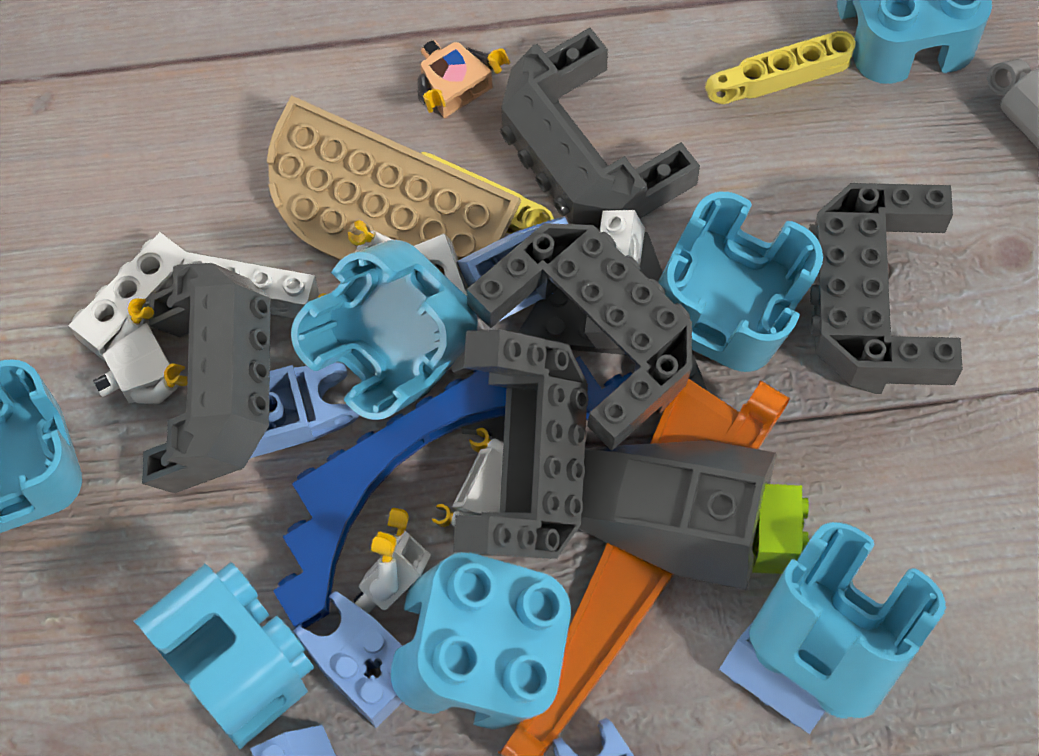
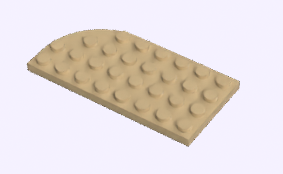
(339, 173)

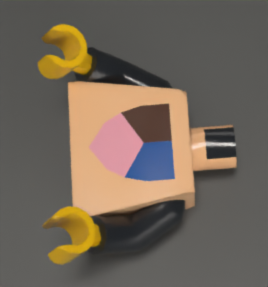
(456, 75)

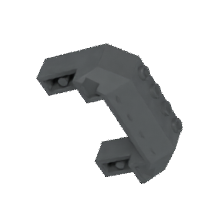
(563, 155)
(853, 287)
(616, 299)
(225, 380)
(540, 447)

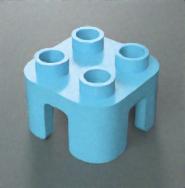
(896, 30)
(738, 286)
(389, 323)
(36, 449)
(836, 636)
(483, 641)
(218, 648)

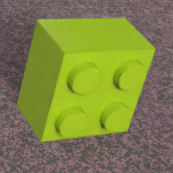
(780, 528)

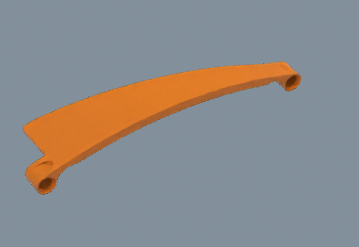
(626, 585)

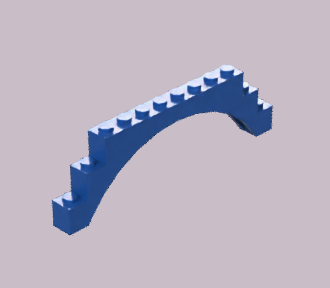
(344, 484)

